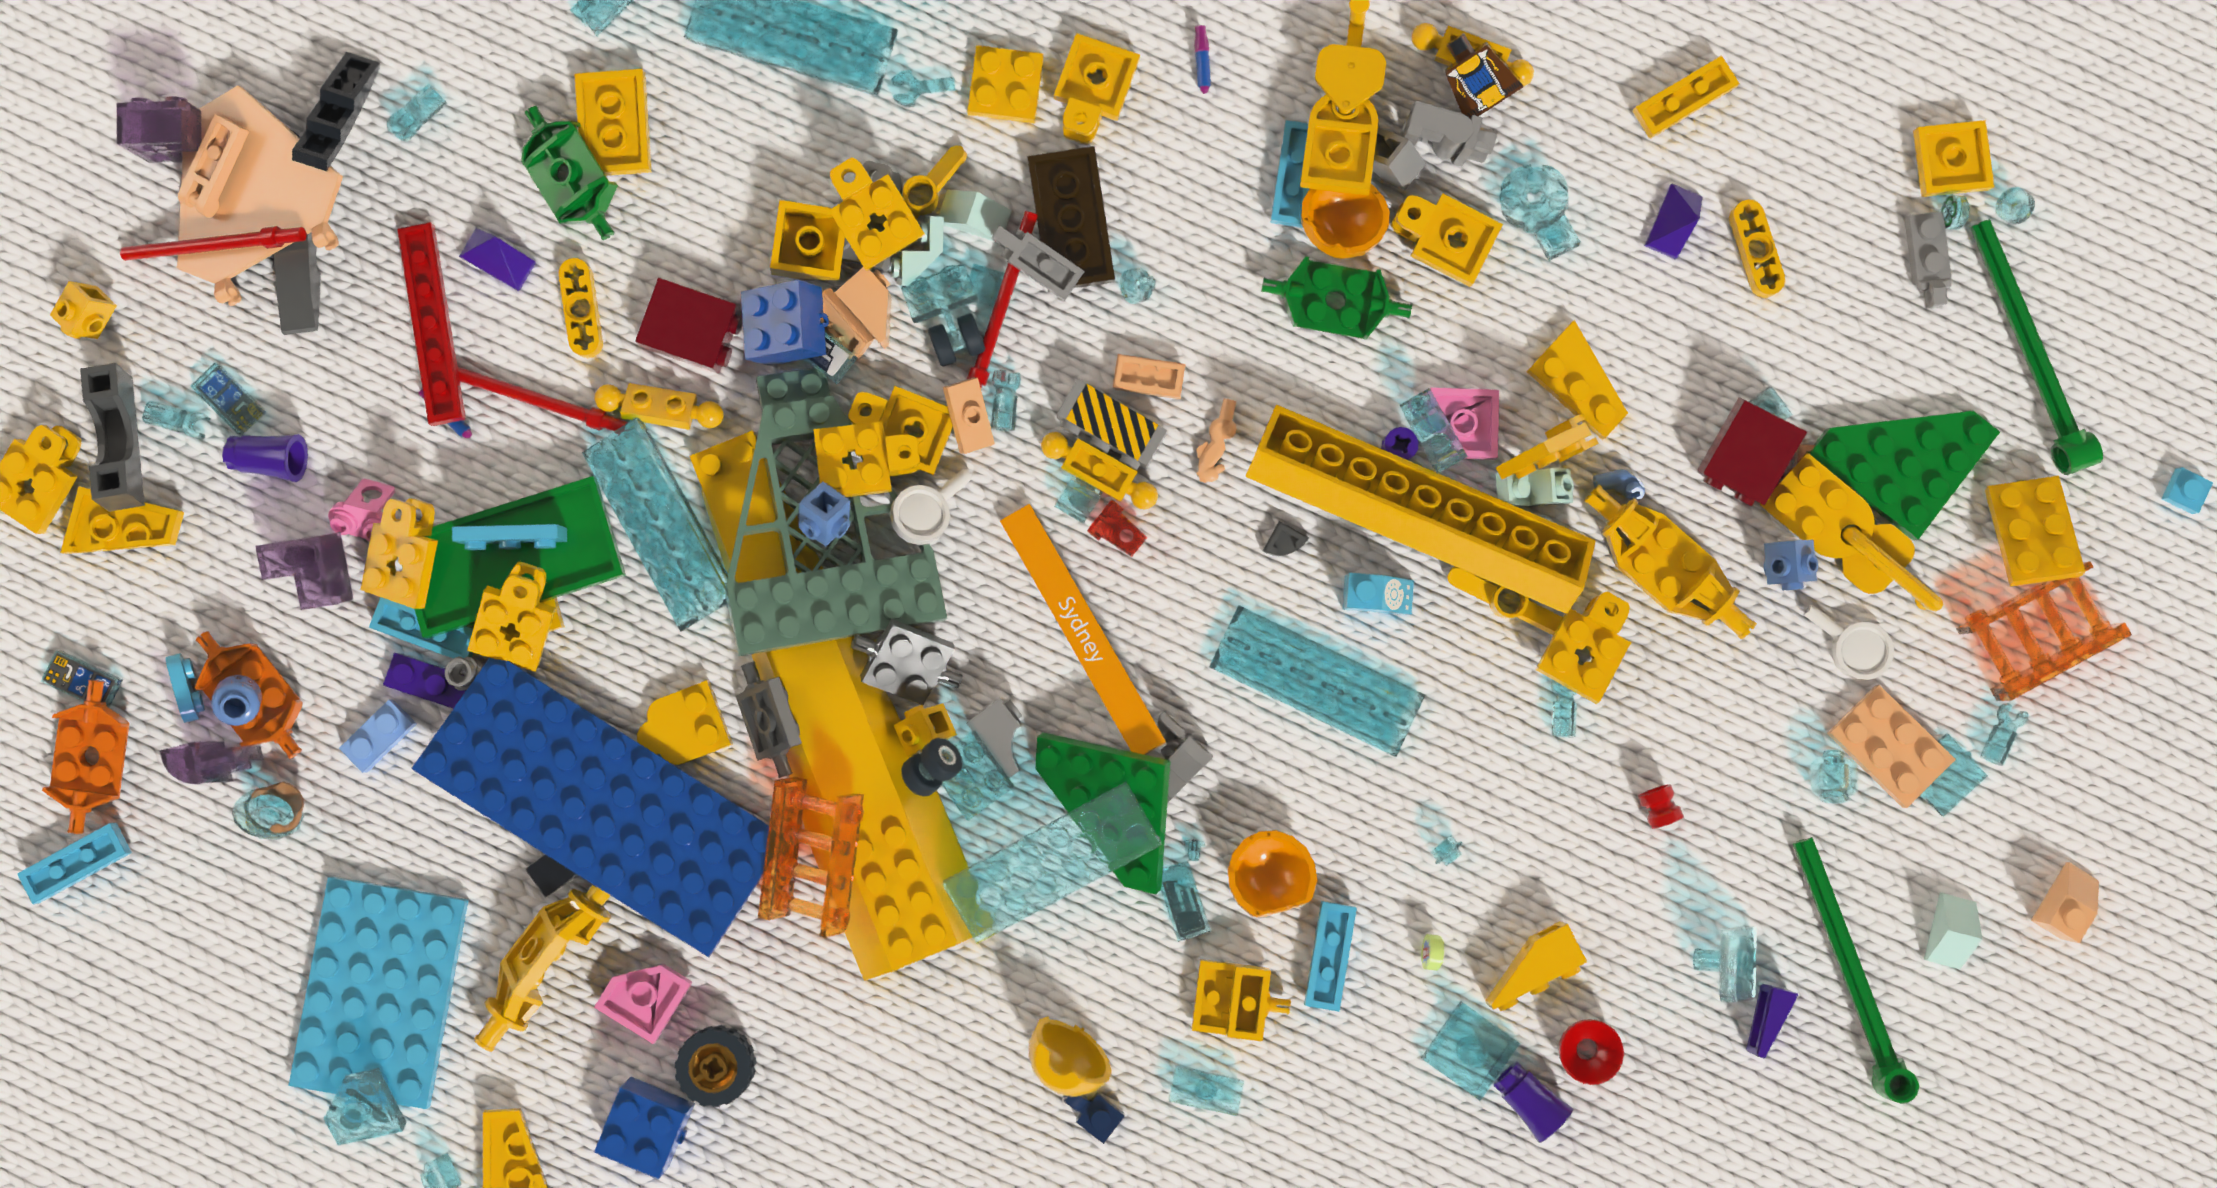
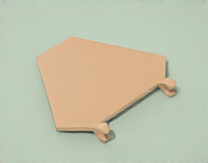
(259, 193)

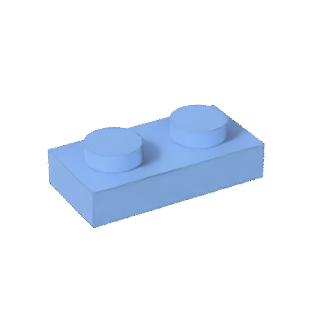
(377, 736)

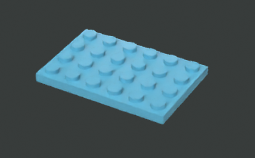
(379, 988)

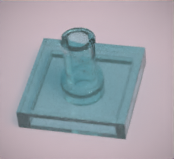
(1734, 961)
(1470, 1050)

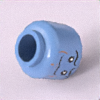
(236, 700)

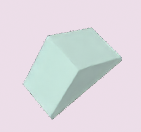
(973, 213)
(1953, 931)

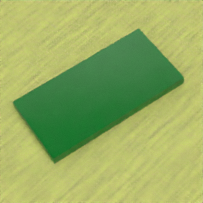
(574, 565)

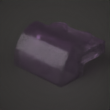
(208, 761)

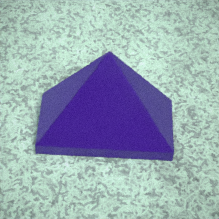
(1674, 221)
(497, 258)

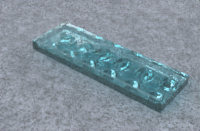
(1051, 862)

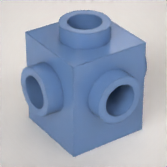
(824, 514)
(1790, 563)

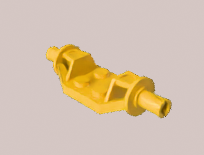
(1668, 563)
(531, 956)

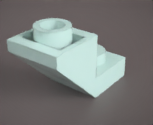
(912, 263)
(1538, 488)

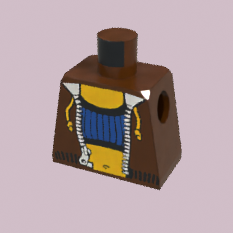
(1479, 77)

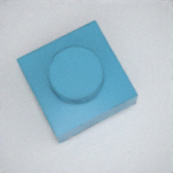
(2187, 490)

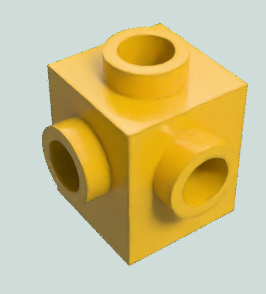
(82, 310)
(919, 725)

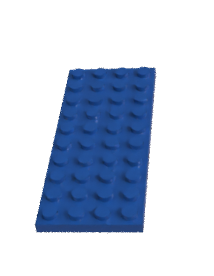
(598, 804)

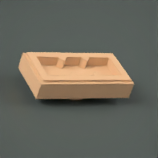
(844, 325)
(1148, 376)
(968, 415)

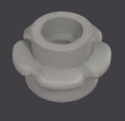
(454, 669)

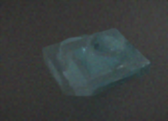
(1433, 430)

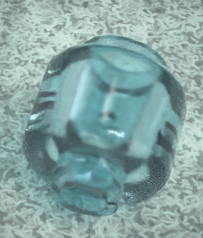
(1834, 777)

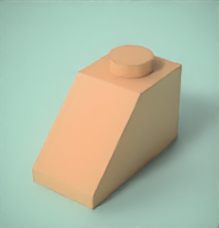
(870, 302)
(2069, 904)

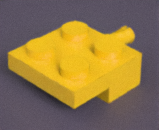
(1234, 1000)

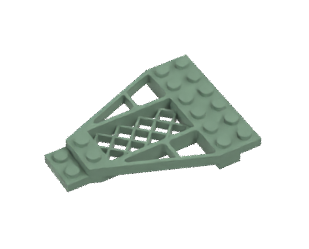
(827, 601)

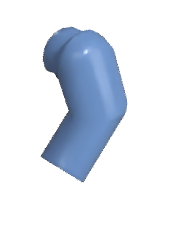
(1622, 482)

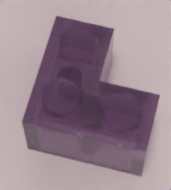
(159, 128)
(316, 565)

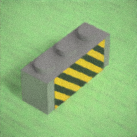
(1111, 425)

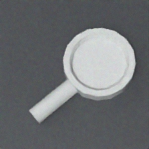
(922, 512)
(1858, 649)

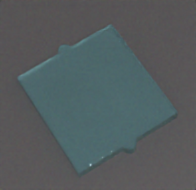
(1955, 781)

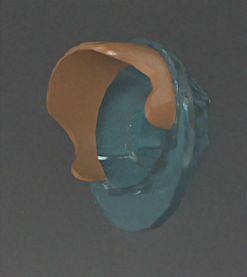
(270, 811)

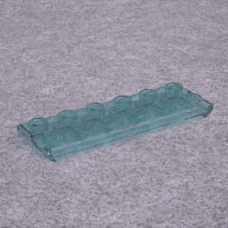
(797, 39)
(659, 523)
(1317, 681)

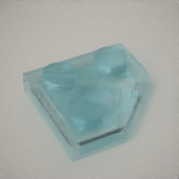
(363, 1109)

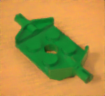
(585, 191)
(1362, 290)

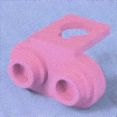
(357, 516)

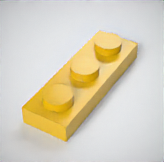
(1685, 97)

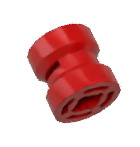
(1662, 810)

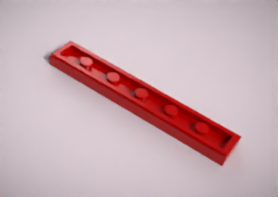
(431, 324)

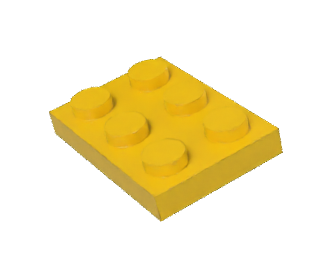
(615, 119)
(2034, 531)

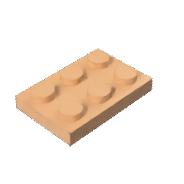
(1891, 746)

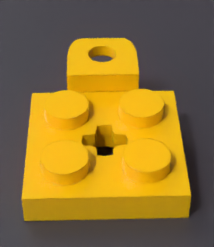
(1091, 101)
(862, 200)
(1431, 231)
(905, 409)
(1563, 443)
(878, 452)
(45, 465)
(405, 540)
(518, 605)
(1599, 635)

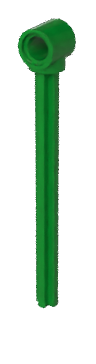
(2074, 447)
(1887, 1063)

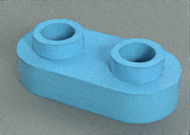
(180, 673)

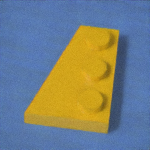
(1579, 382)
(97, 529)
(509, 1152)

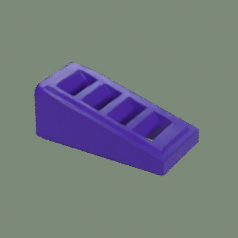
(1769, 1016)

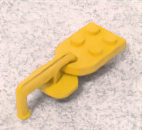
(1344, 141)
(1820, 505)

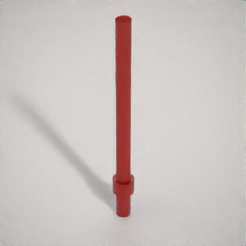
(268, 237)
(999, 311)
(594, 417)

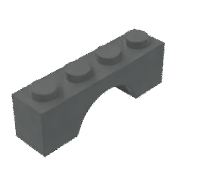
(117, 470)

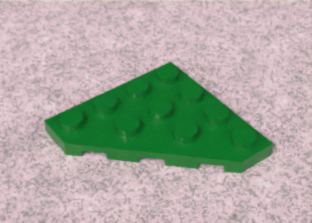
(1906, 464)
(1086, 770)

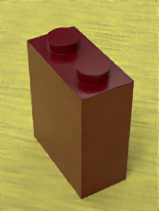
(689, 326)
(1751, 452)

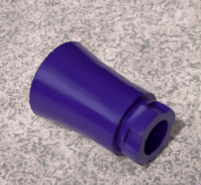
(267, 455)
(1532, 1101)

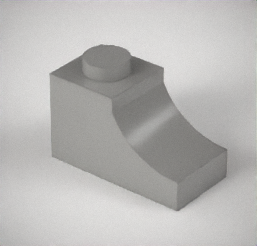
(1396, 159)
(997, 729)

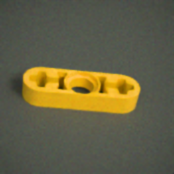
(1739, 228)
(576, 333)

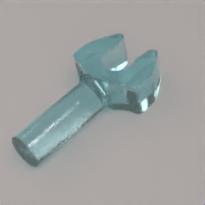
(919, 87)

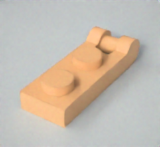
(212, 165)

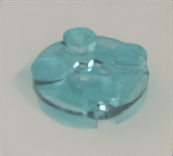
(1539, 214)

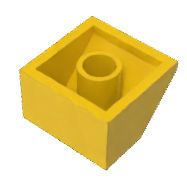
(806, 243)

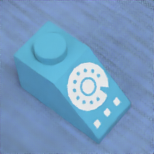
(1377, 594)

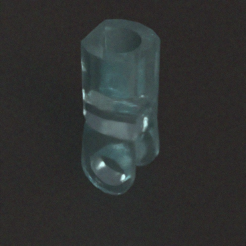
(415, 113)

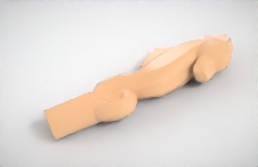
(1210, 453)

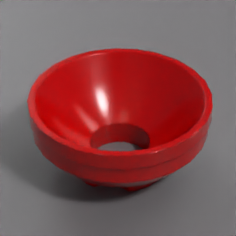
(1604, 1062)

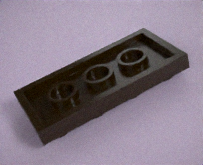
(1073, 211)

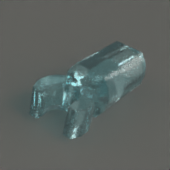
(1004, 401)
(173, 418)
(1563, 712)
(2003, 735)

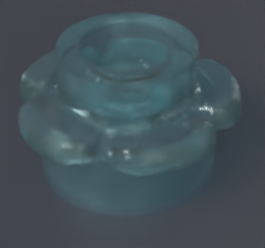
(1447, 851)

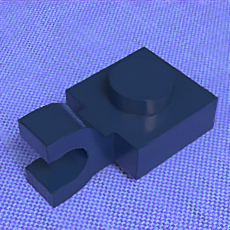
(1096, 1115)

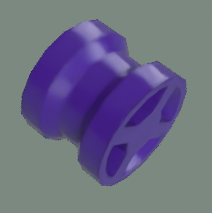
(1397, 447)

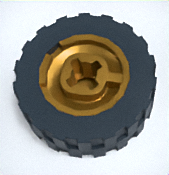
(715, 1066)

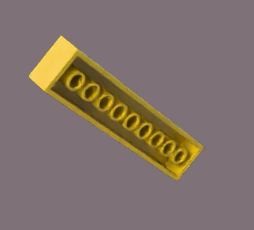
(1422, 509)

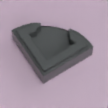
(1284, 541)

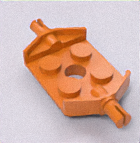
(279, 701)
(73, 779)

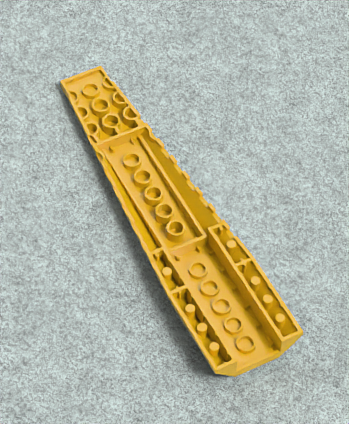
(846, 746)

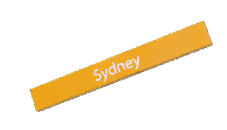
(1082, 631)

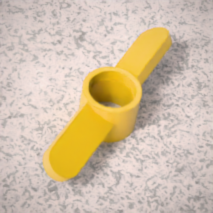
(935, 180)
(1489, 591)

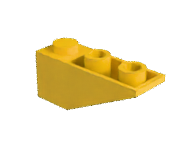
(1540, 960)

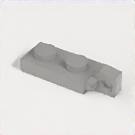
(1929, 256)
(1038, 261)

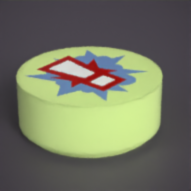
(1432, 952)

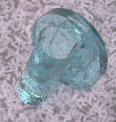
(440, 1173)

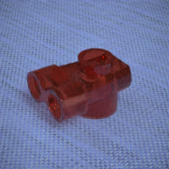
(1111, 524)

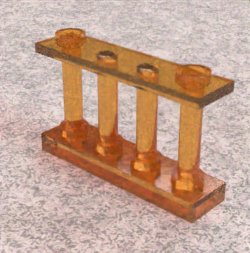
(2043, 666)
(782, 854)

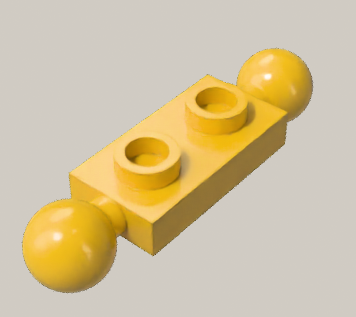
(1426, 37)
(659, 406)
(1099, 470)

